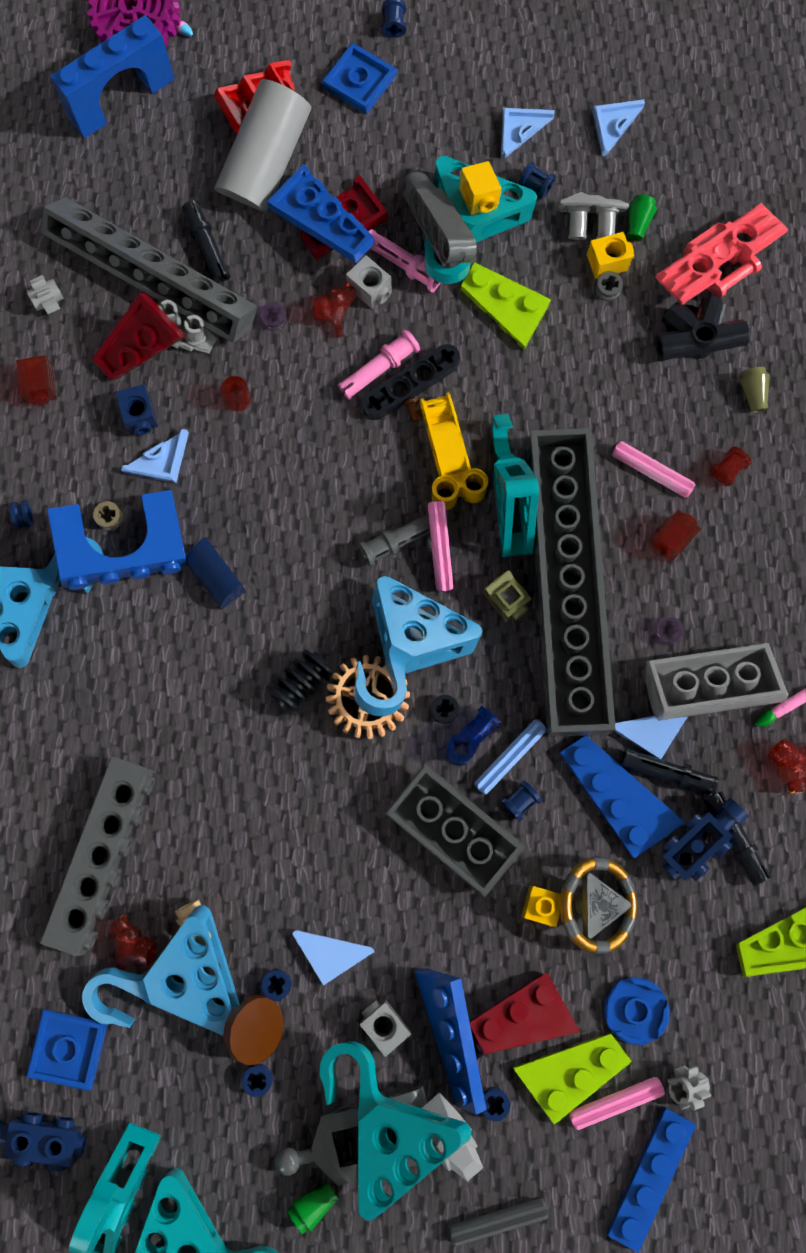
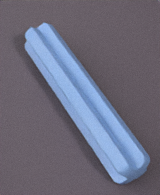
(510, 756)

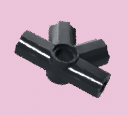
(706, 325)

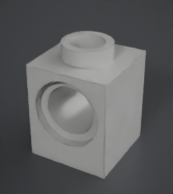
(366, 272)
(384, 1041)

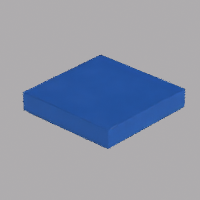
(359, 78)
(66, 1050)

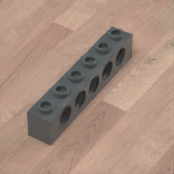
(60, 930)

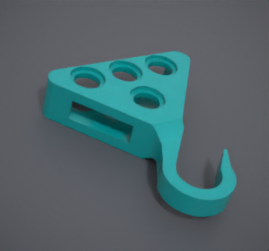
(481, 225)
(511, 481)
(413, 1127)
(109, 1204)
(185, 1226)

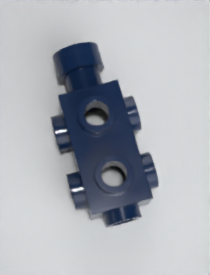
(694, 844)
(40, 1137)

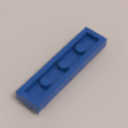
(651, 1179)

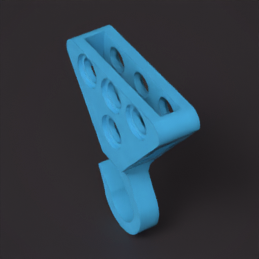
(29, 615)
(430, 645)
(157, 986)

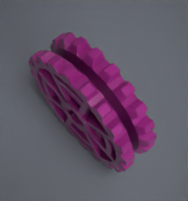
(114, 15)

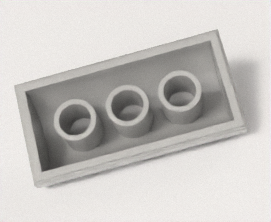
(263, 145)
(714, 682)

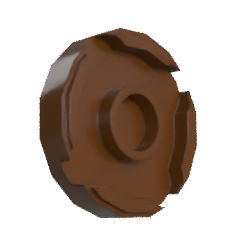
(253, 1030)

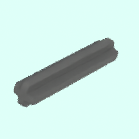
(498, 1222)

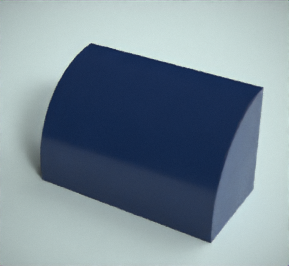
(214, 573)

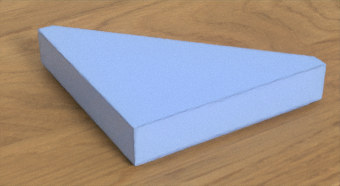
(613, 120)
(520, 125)
(161, 461)
(650, 734)
(330, 955)

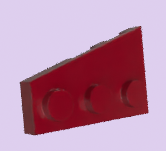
(137, 338)

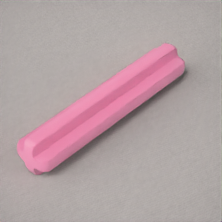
(653, 469)
(440, 546)
(616, 1103)

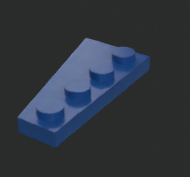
(312, 209)
(623, 801)
(452, 1031)

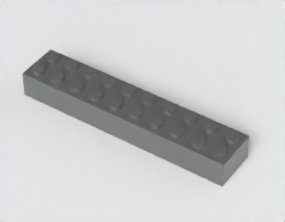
(571, 585)

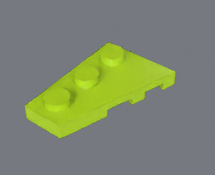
(507, 302)
(775, 948)
(573, 1074)

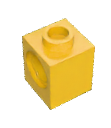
(480, 188)
(611, 244)
(542, 906)

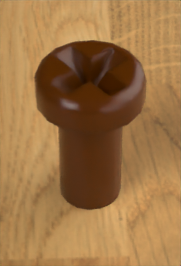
(412, 405)

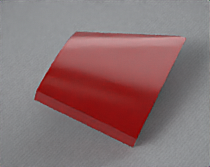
(236, 98)

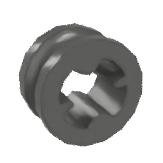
(617, 286)

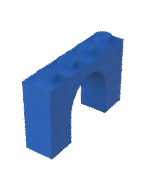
(83, 80)
(83, 565)

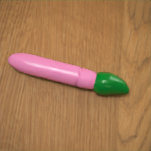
(782, 708)

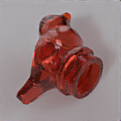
(334, 306)
(791, 765)
(131, 944)

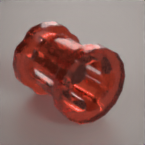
(731, 466)

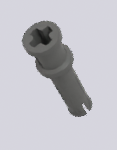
(391, 541)

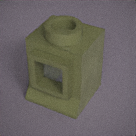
(507, 597)

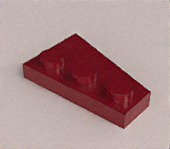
(359, 202)
(523, 1018)

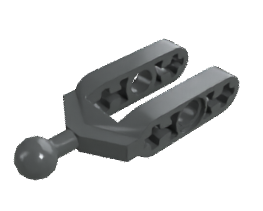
(324, 1148)

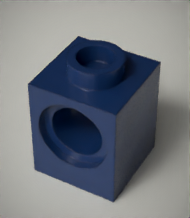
(131, 400)

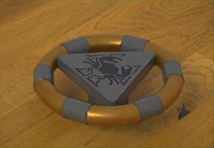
(598, 905)

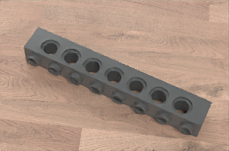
(148, 268)

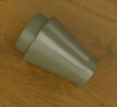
(756, 388)

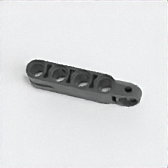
(439, 219)

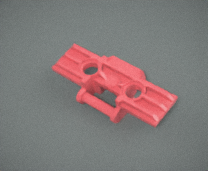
(715, 248)

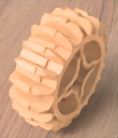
(341, 690)

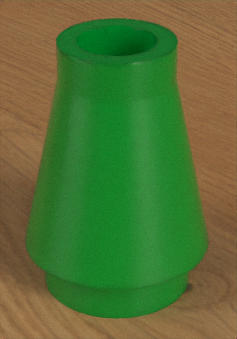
(640, 216)
(312, 1207)

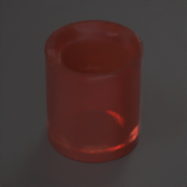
(233, 384)

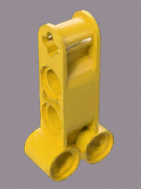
(450, 453)

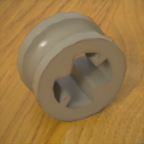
(116, 521)

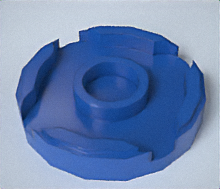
(626, 1007)

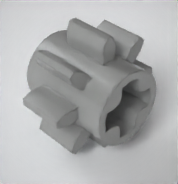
(45, 294)
(689, 1087)

